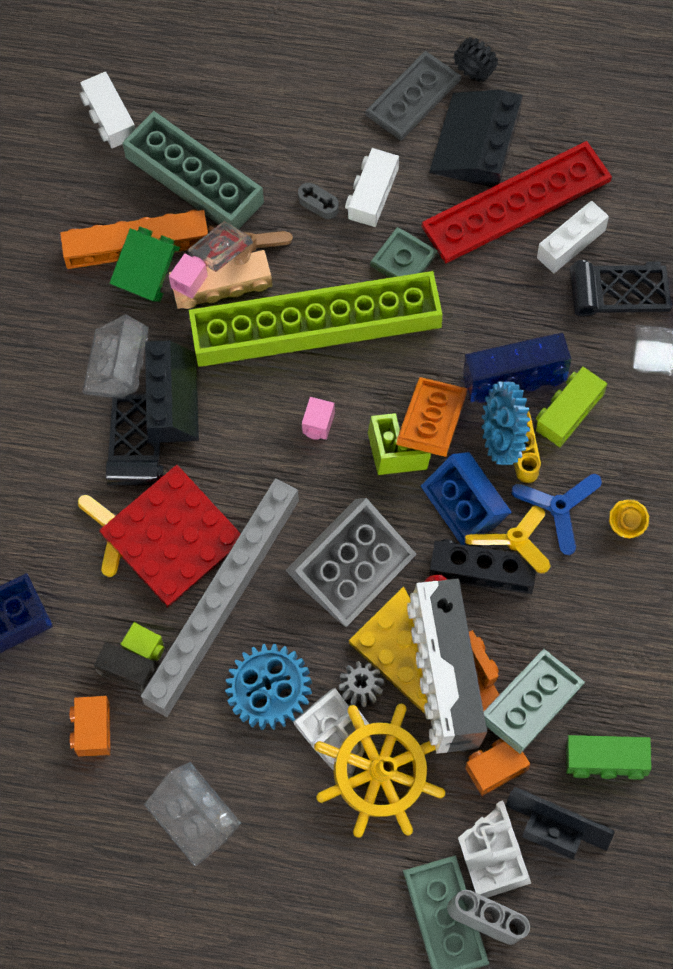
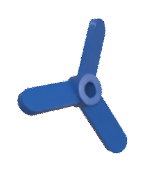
(561, 516)

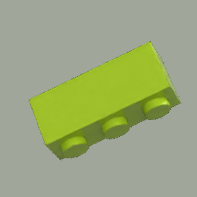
(570, 406)

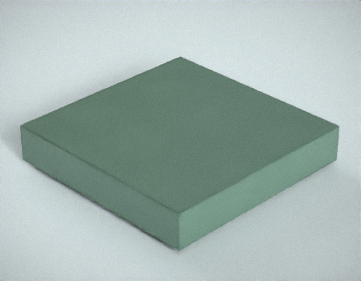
(403, 255)

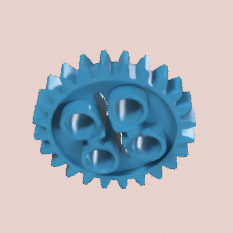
(505, 423)
(260, 665)

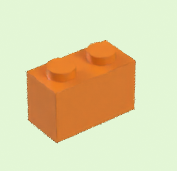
(91, 726)
(496, 766)

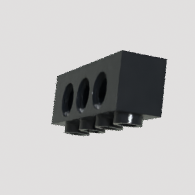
(470, 573)

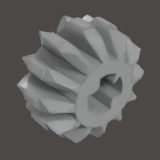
(361, 674)

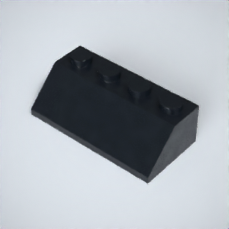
(171, 393)

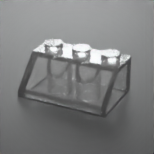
(653, 349)
(116, 358)
(192, 813)

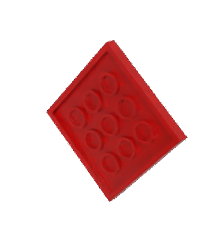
(171, 535)

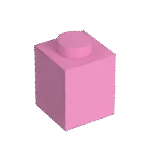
(188, 275)
(318, 418)

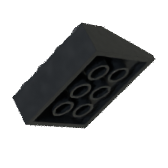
(477, 136)

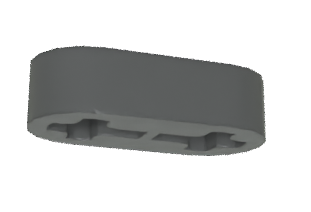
(319, 199)

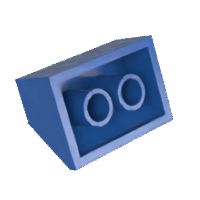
(465, 497)

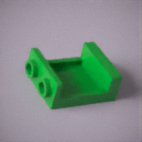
(144, 263)

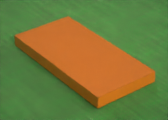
(432, 417)

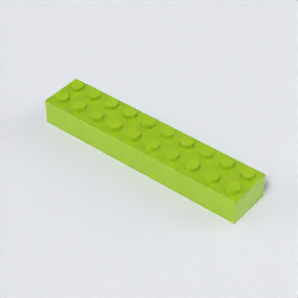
(315, 318)

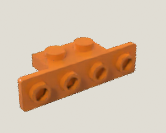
(486, 671)

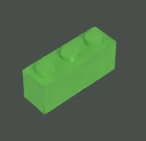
(608, 756)

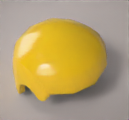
(629, 519)

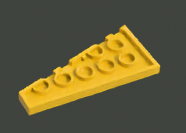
(389, 647)

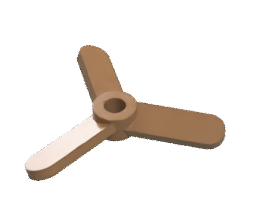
(260, 241)

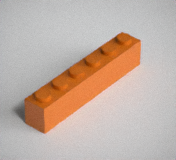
(104, 243)

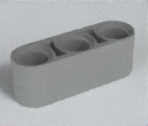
(501, 917)

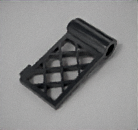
(588, 288)
(131, 468)

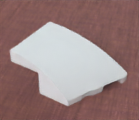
(329, 723)
(494, 854)

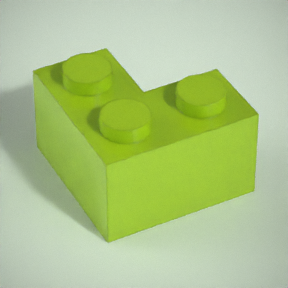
(387, 455)

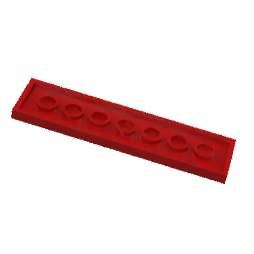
(516, 202)

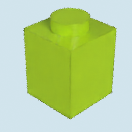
(143, 642)

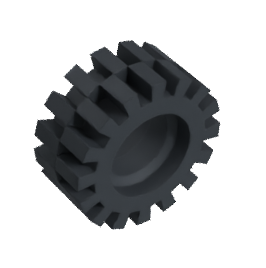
(475, 59)

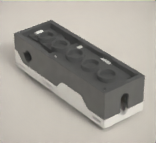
(446, 665)

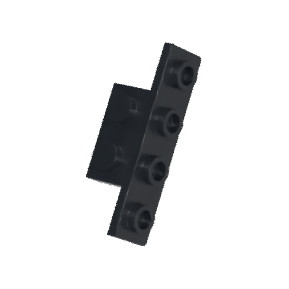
(556, 826)

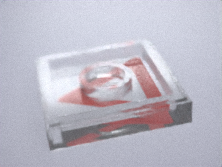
(220, 246)

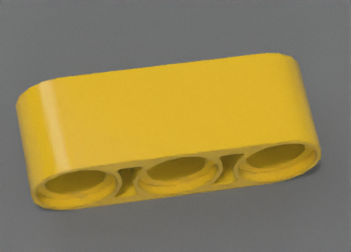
(529, 457)

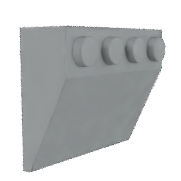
(351, 561)

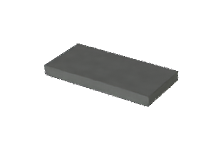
(413, 95)

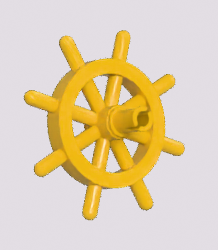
(379, 770)

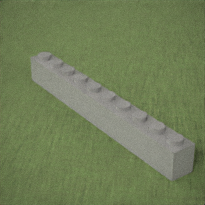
(220, 598)

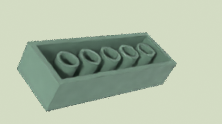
(193, 171)

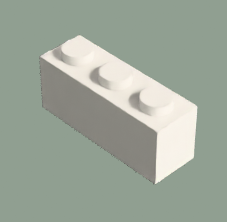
(106, 109)
(372, 187)
(572, 237)

